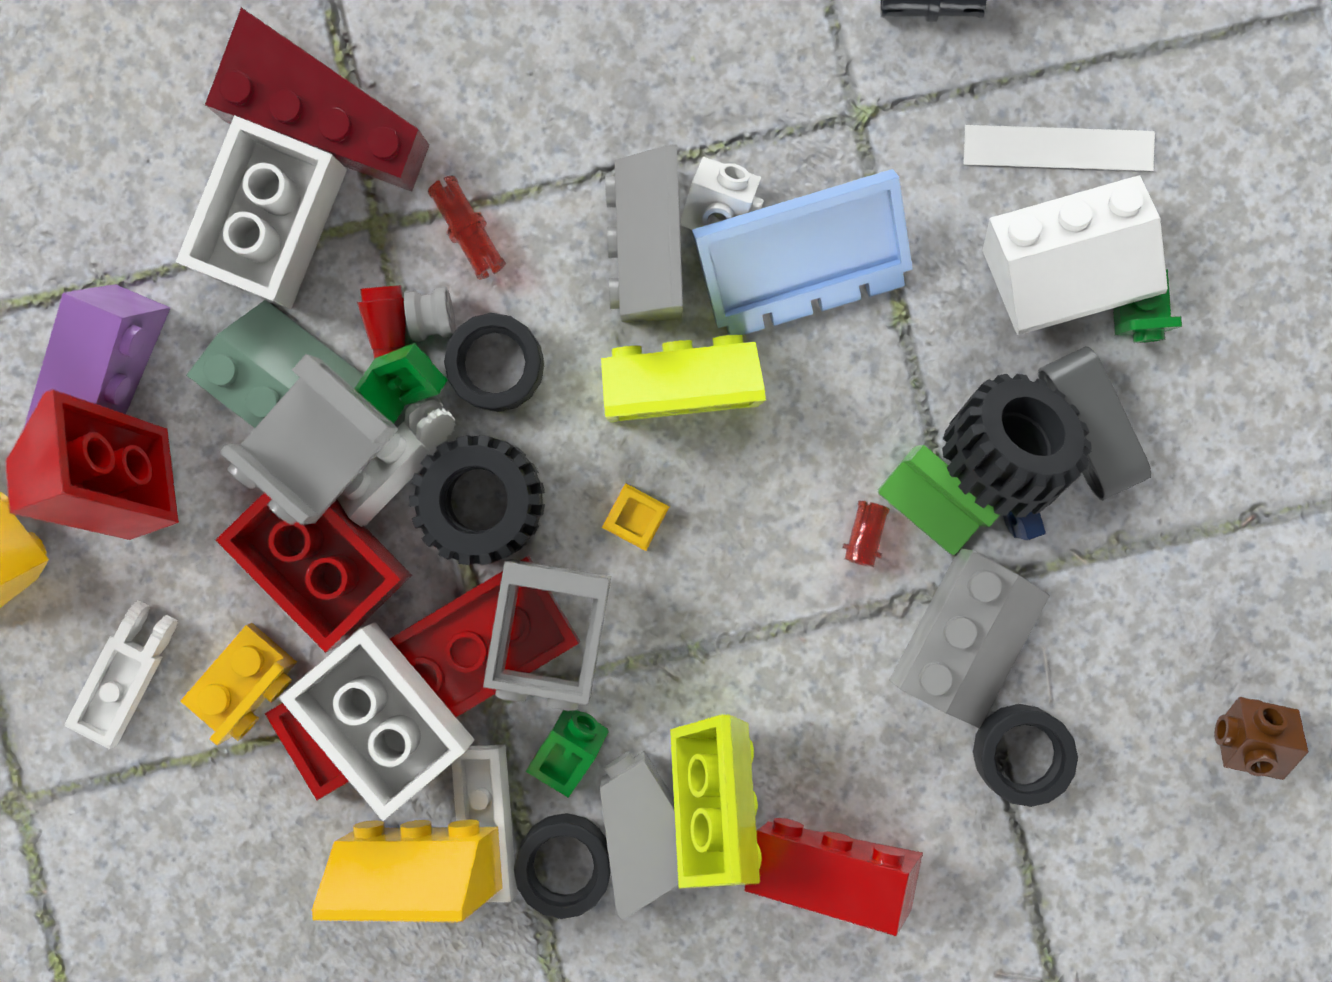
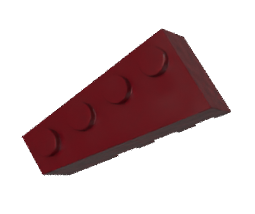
(300, 97)

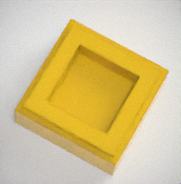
(635, 517)

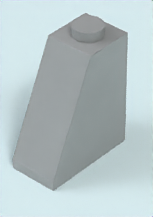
(638, 832)

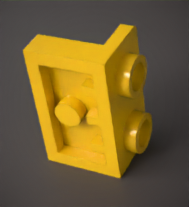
(238, 683)

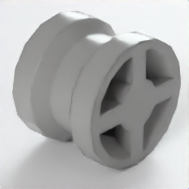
(429, 314)

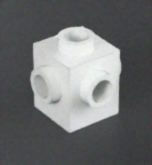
(719, 194)

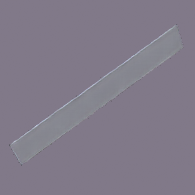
(1059, 147)

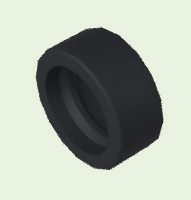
(462, 341)
(1057, 776)
(553, 903)

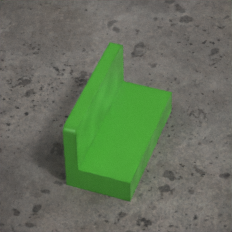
(933, 501)

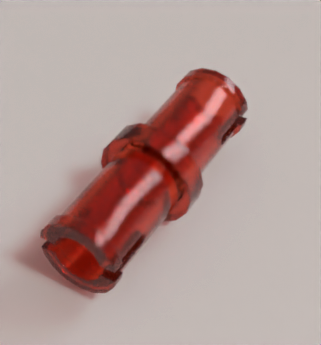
(466, 227)

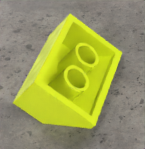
(681, 379)
(715, 803)

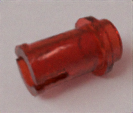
(866, 534)

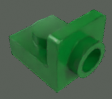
(1146, 318)
(568, 751)

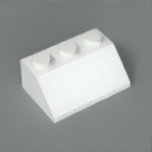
(1077, 255)

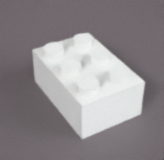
(262, 212)
(377, 720)

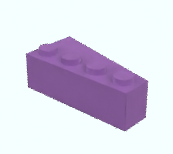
(100, 346)

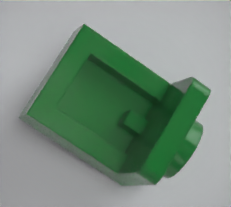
(400, 380)

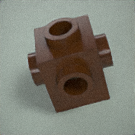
(1261, 738)

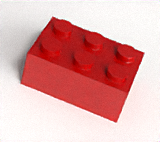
(319, 572)

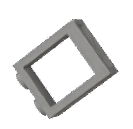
(517, 685)

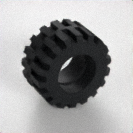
(1016, 445)
(435, 510)

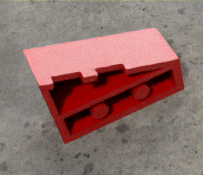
(837, 875)

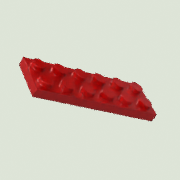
(452, 658)

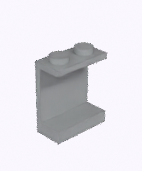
(310, 444)

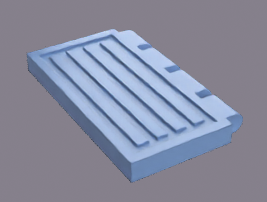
(805, 252)

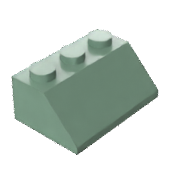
(254, 359)

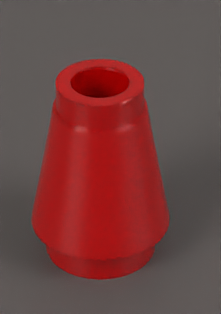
(383, 318)

